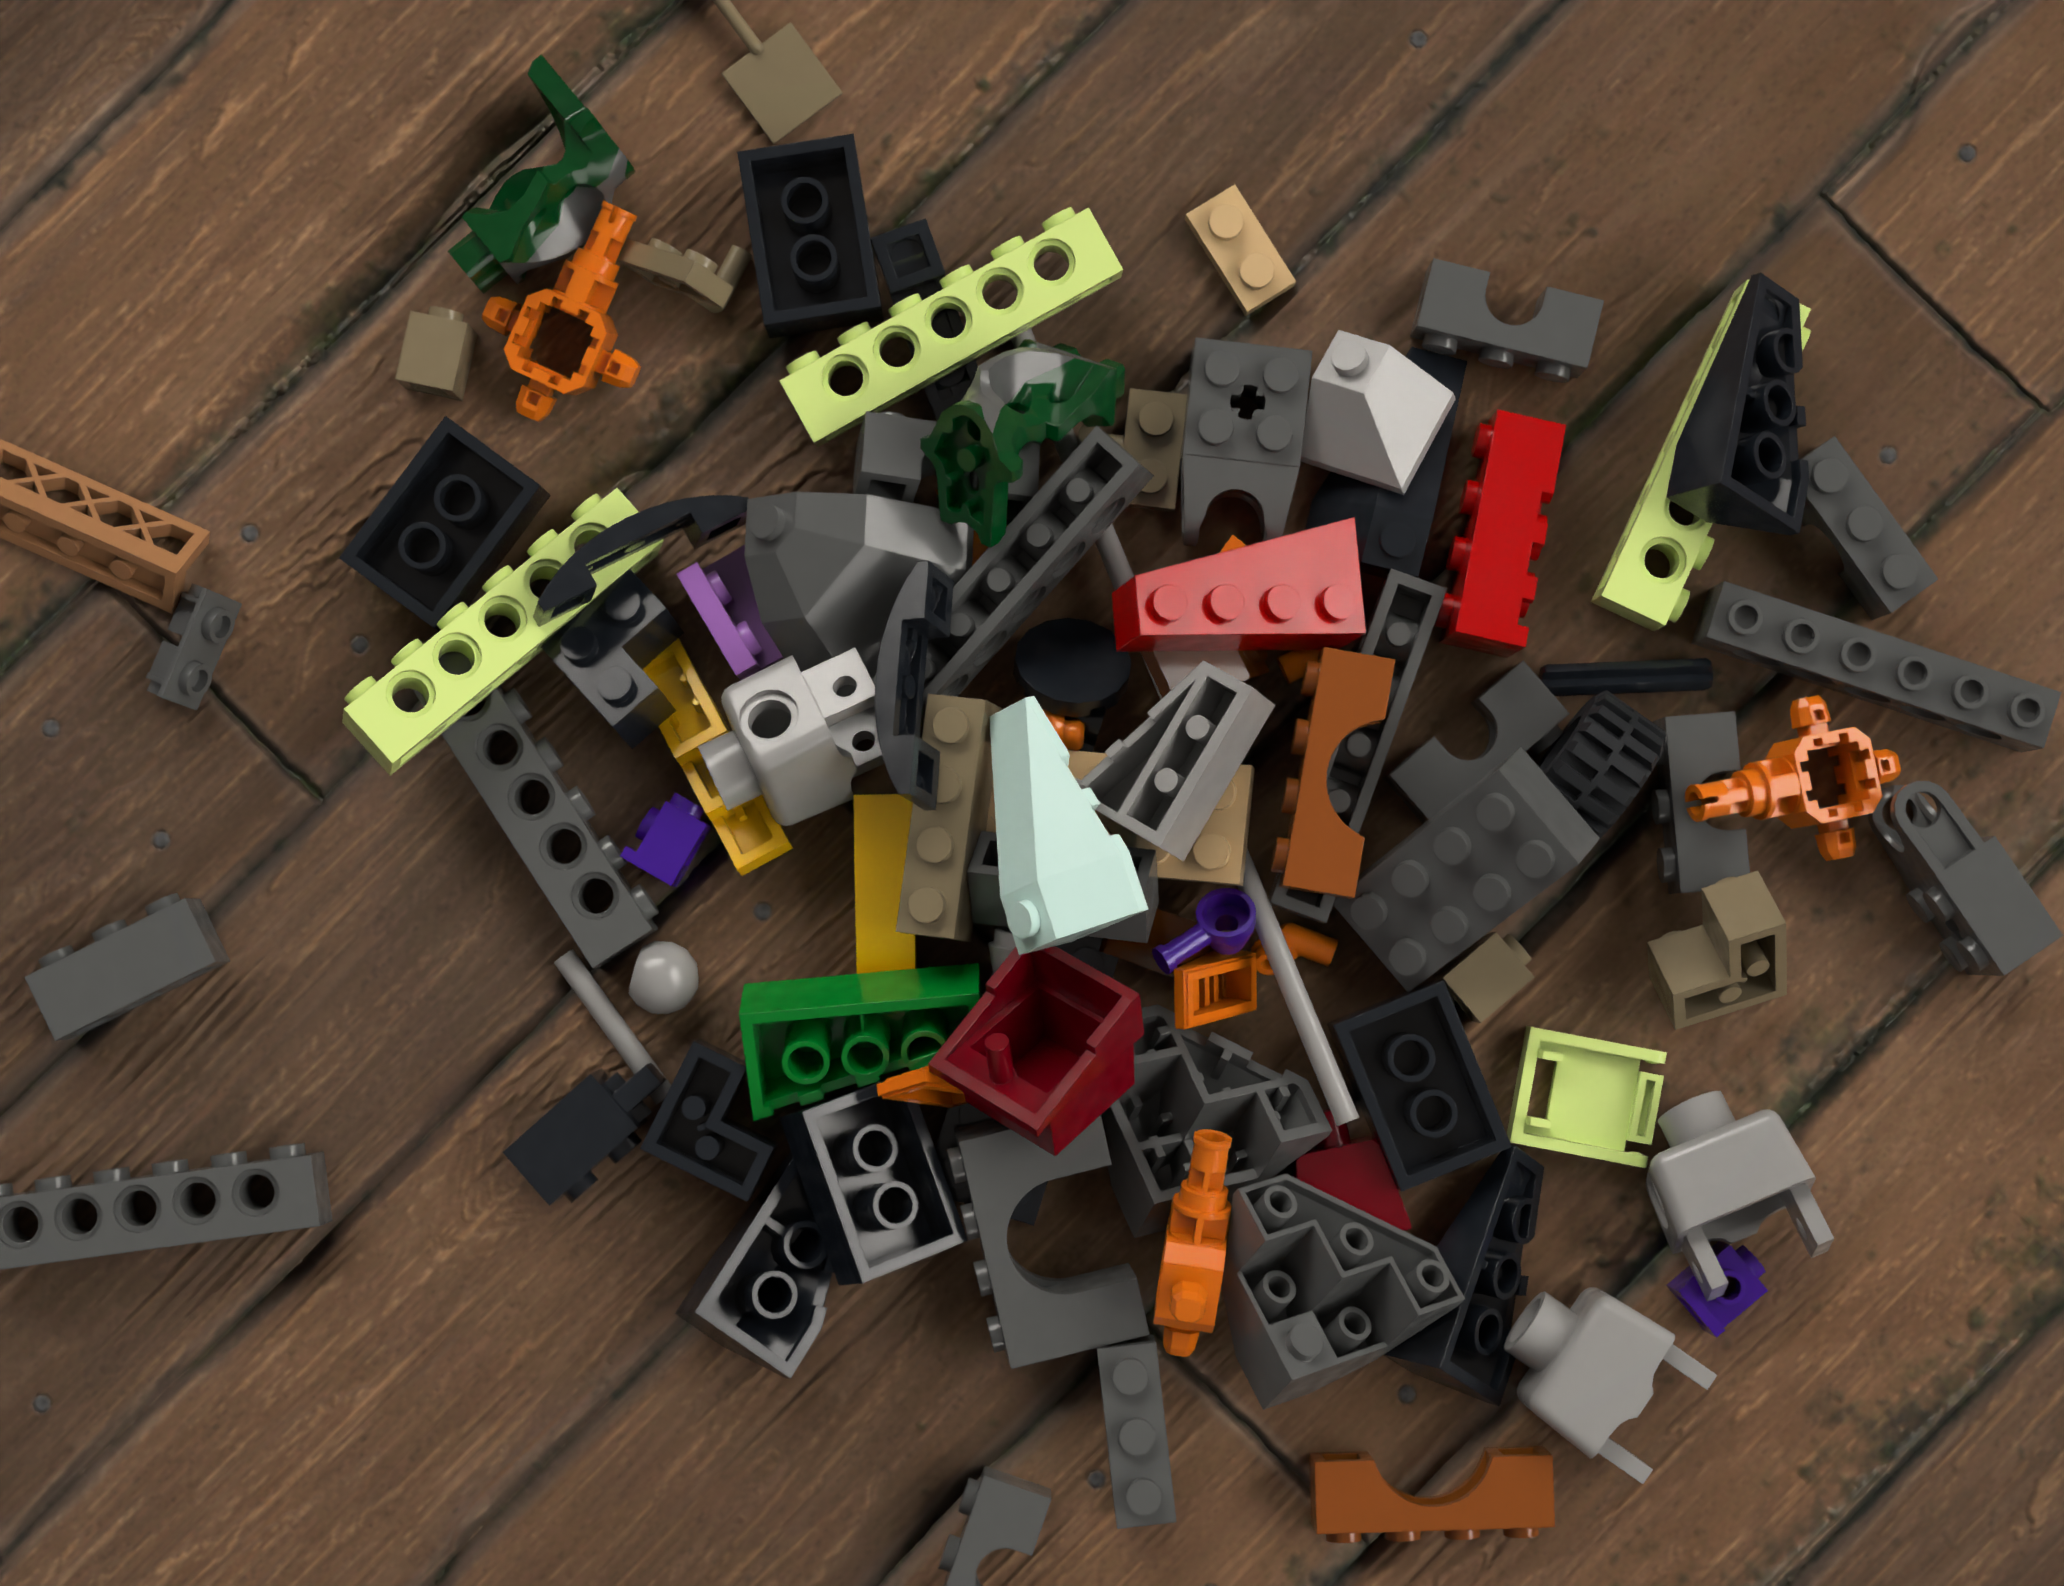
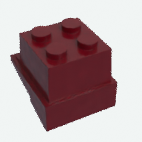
(1045, 1046)

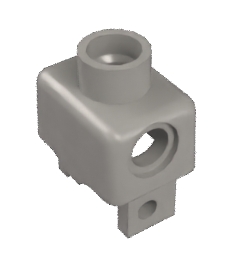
(795, 737)
(1726, 1181)
(1593, 1369)

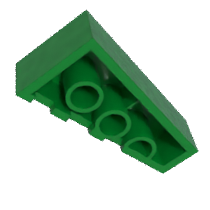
(847, 1029)

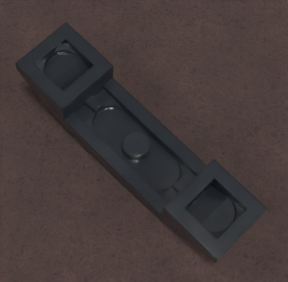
(912, 267)
(700, 518)
(918, 614)

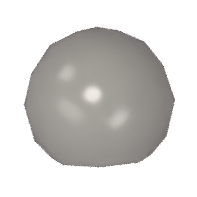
(663, 978)

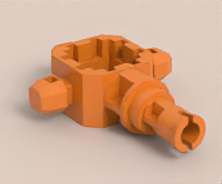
(585, 292)
(1779, 786)
(1195, 1247)

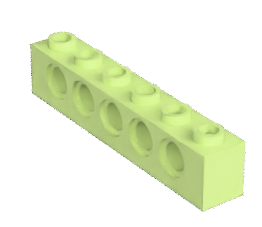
(1069, 234)
(1626, 583)
(399, 735)

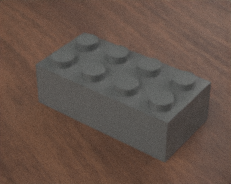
(1467, 869)

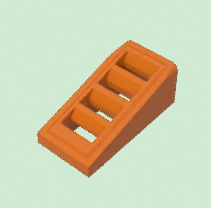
(1214, 988)
(921, 1088)

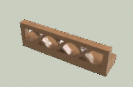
(80, 541)

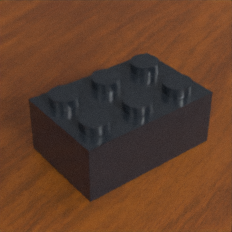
(810, 236)
(445, 524)
(1419, 1084)
(872, 1183)

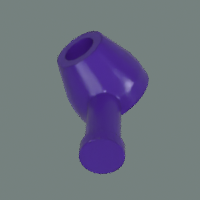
(1215, 912)

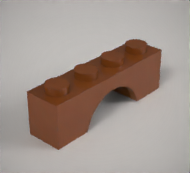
(1320, 849)
(1506, 1491)

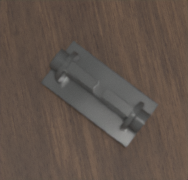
(186, 670)

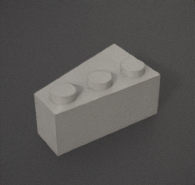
(1180, 759)

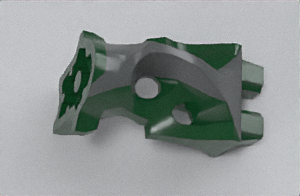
(548, 208)
(1013, 401)

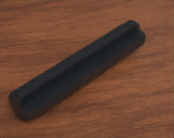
(1628, 677)

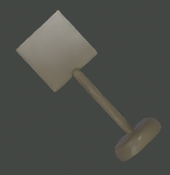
(778, 78)

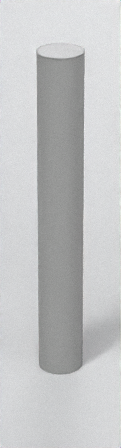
(608, 1017)

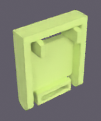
(1593, 1097)

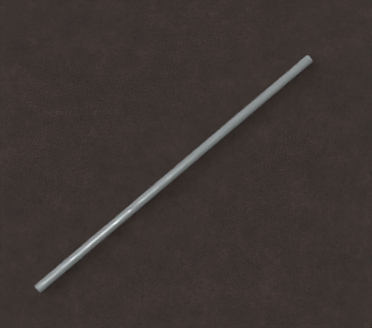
(1266, 921)

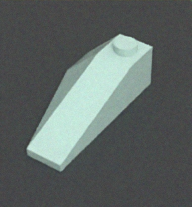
(1054, 855)

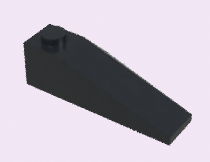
(1741, 439)
(1390, 525)
(1484, 1258)
(766, 1279)

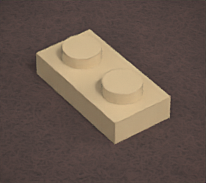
(1240, 250)

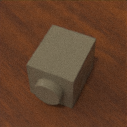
(436, 353)
(1487, 975)

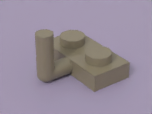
(689, 273)
(1155, 440)

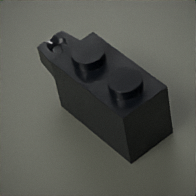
(582, 1131)

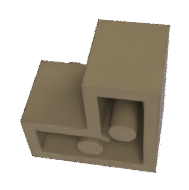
(1728, 960)

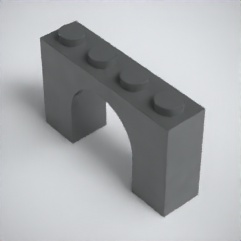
(1034, 1313)

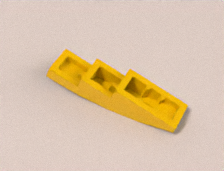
(745, 830)
(879, 864)

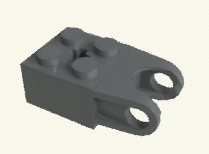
(1236, 455)
(1962, 883)

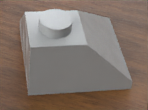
(1372, 413)

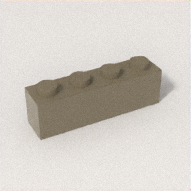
(944, 839)

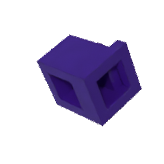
(669, 839)
(1719, 1312)

